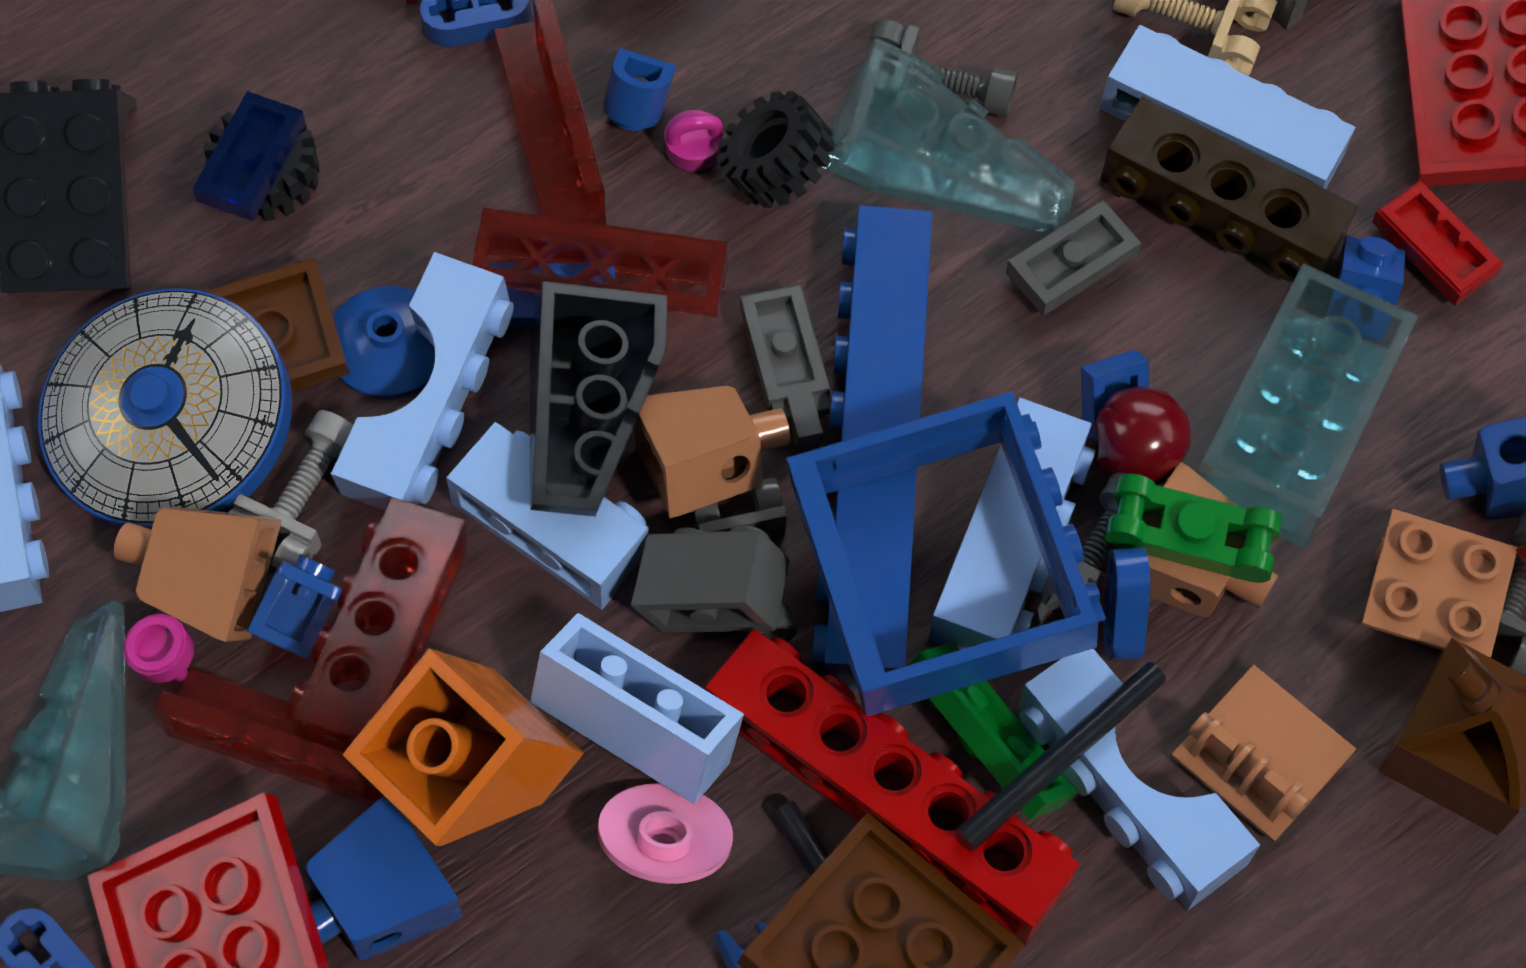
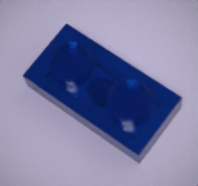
(249, 156)

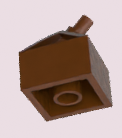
(1466, 738)

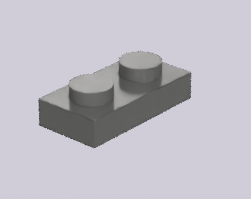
(1073, 257)

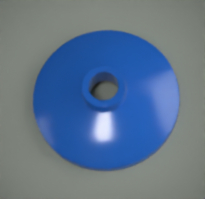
(379, 364)

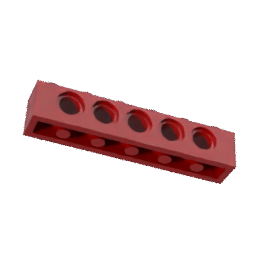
(847, 780)

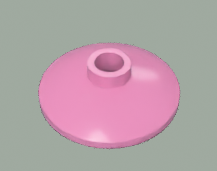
(664, 835)

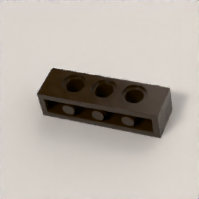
(1213, 166)

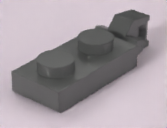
(788, 361)

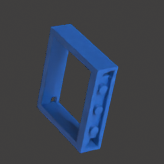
(915, 445)

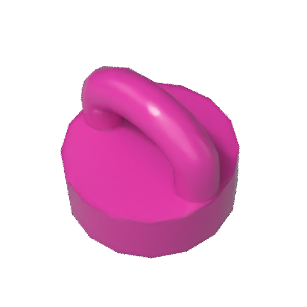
(693, 140)
(159, 649)

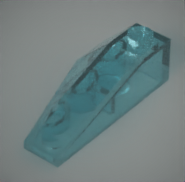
(926, 145)
(71, 771)

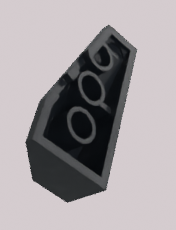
(587, 386)

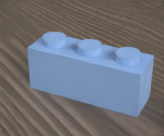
(579, 550)
(636, 707)

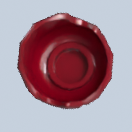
(1142, 434)

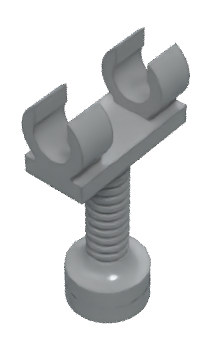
(327, 438)

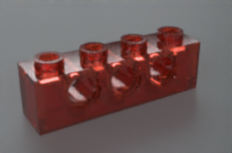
(407, 541)

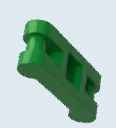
(1193, 529)

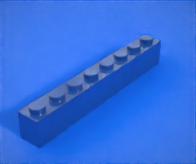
(881, 390)

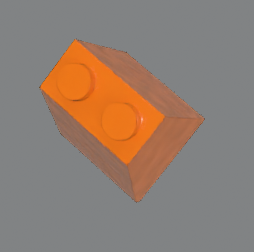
(460, 749)

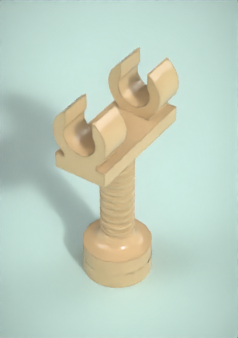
(1235, 50)

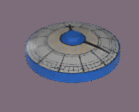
(164, 407)

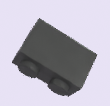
(711, 581)

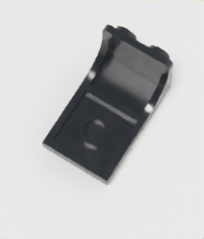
(63, 187)

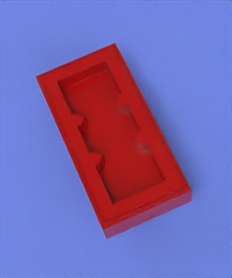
(1437, 242)

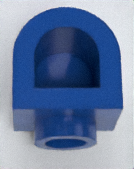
(634, 102)

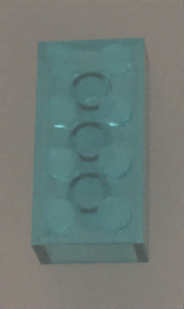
(1306, 400)

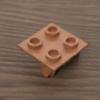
(1438, 584)
(1263, 753)

